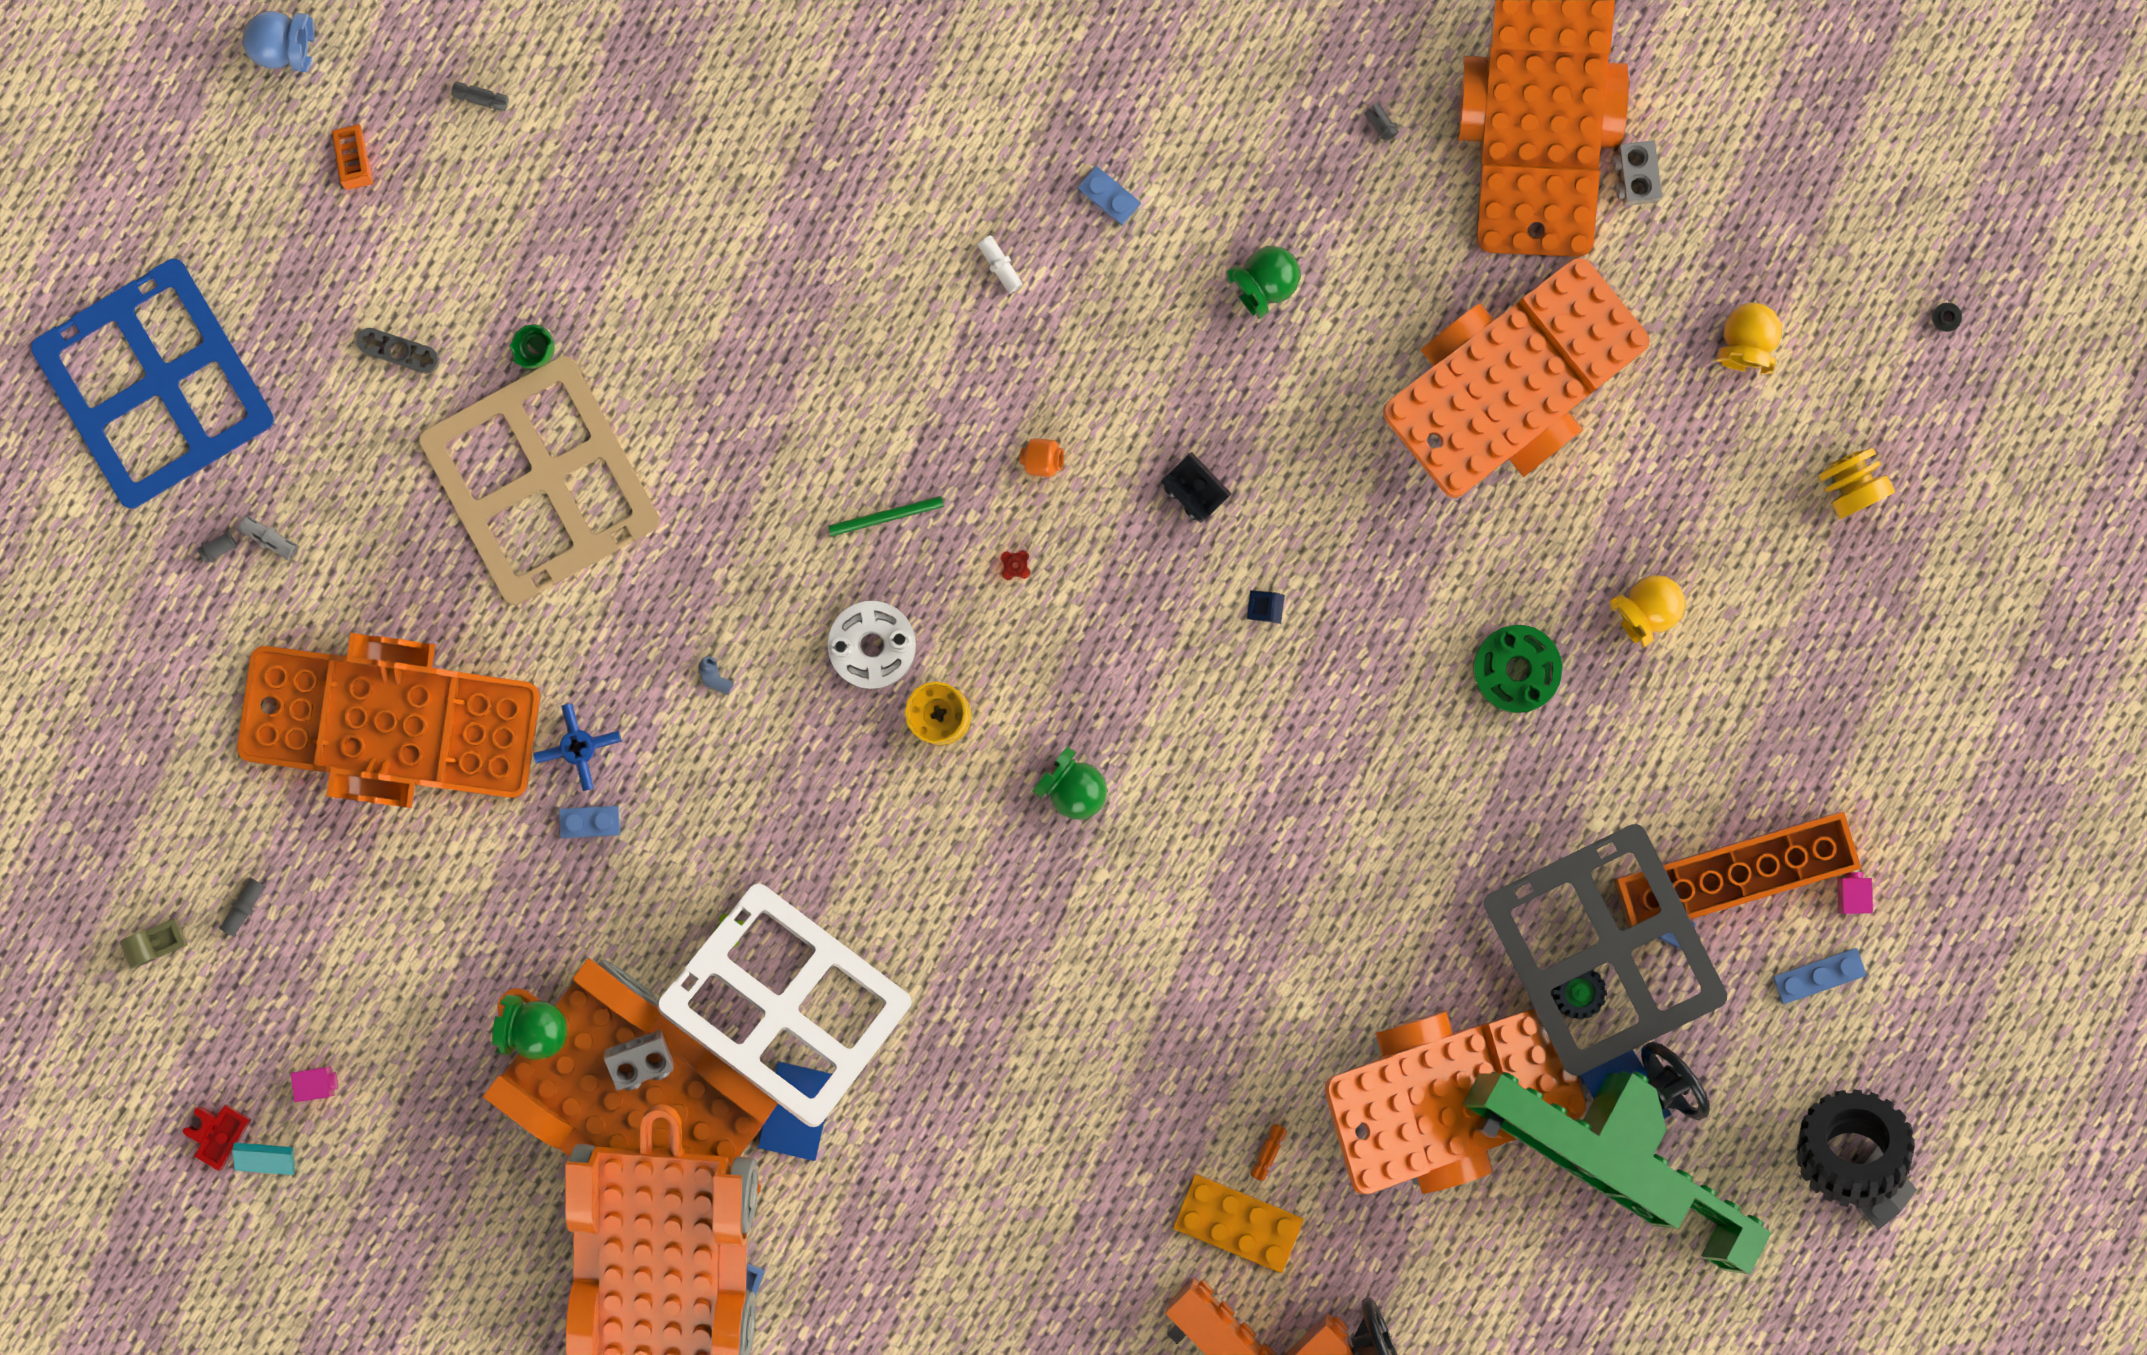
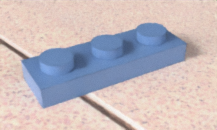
(1819, 976)

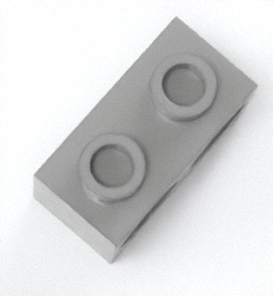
(1646, 173)
(635, 1053)

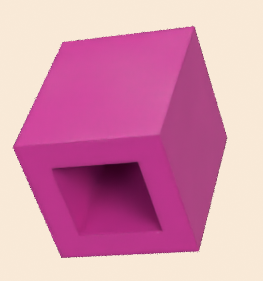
(1855, 894)
(314, 1084)

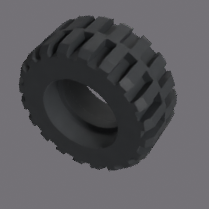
(1859, 1115)

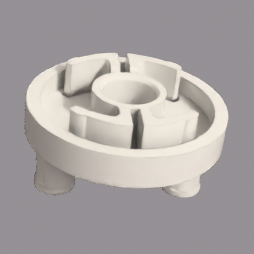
(846, 650)

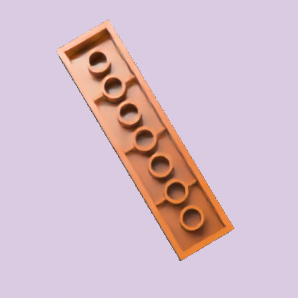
(1747, 869)

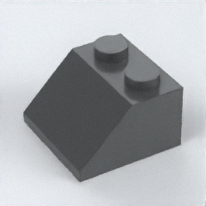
(1881, 1214)

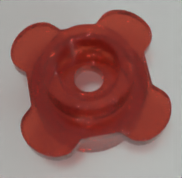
(1010, 558)

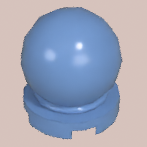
(276, 40)

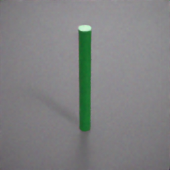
(886, 516)

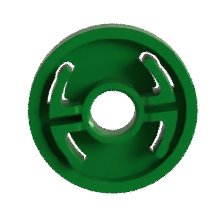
(1509, 644)

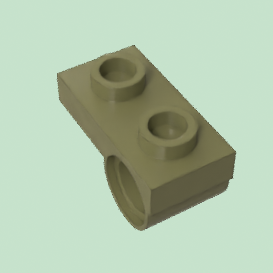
(153, 943)

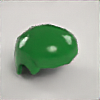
(539, 339)

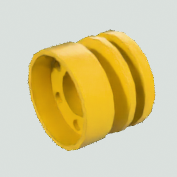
(1856, 483)
(923, 705)

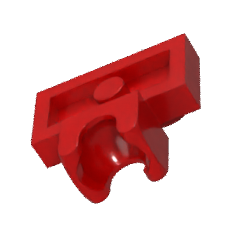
(217, 1134)

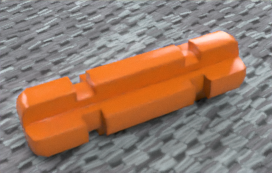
(1268, 1152)

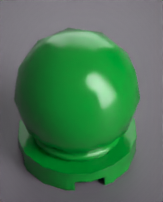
(1268, 277)
(1074, 788)
(531, 1029)

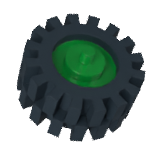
(1581, 995)

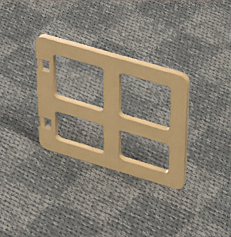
(545, 475)

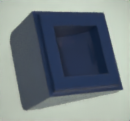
(1265, 606)

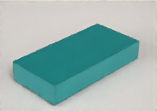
(263, 1158)

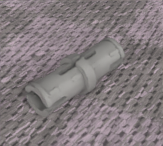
(267, 537)

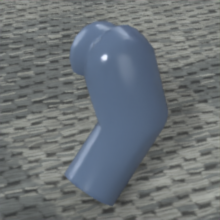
(711, 677)

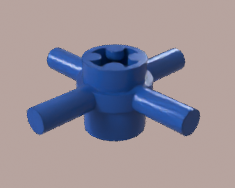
(587, 753)

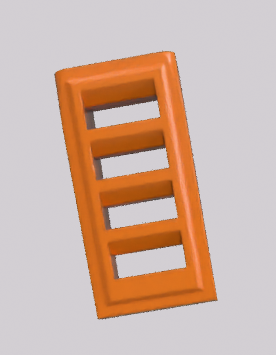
(355, 175)

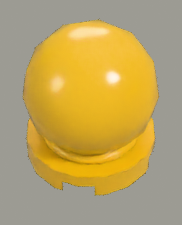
(1751, 335)
(1652, 606)

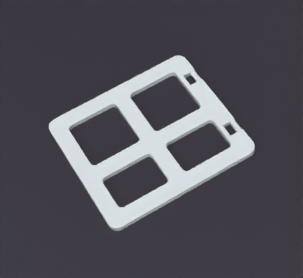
(782, 1010)

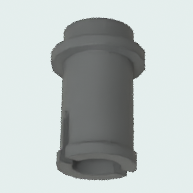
(1382, 123)
(216, 547)

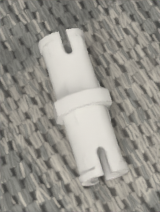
(1000, 264)

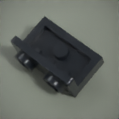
(1195, 488)

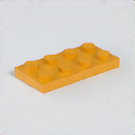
(1238, 1223)

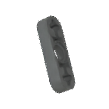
(380, 337)

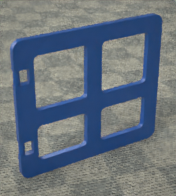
(160, 380)

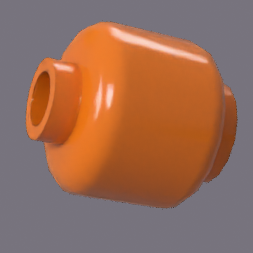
(1042, 457)

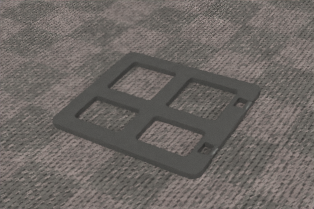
(1613, 947)

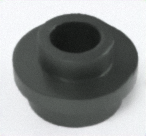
(1940, 323)

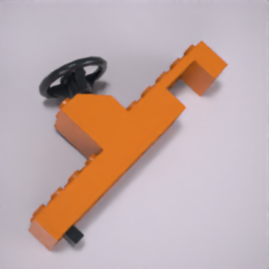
(1219, 1333)

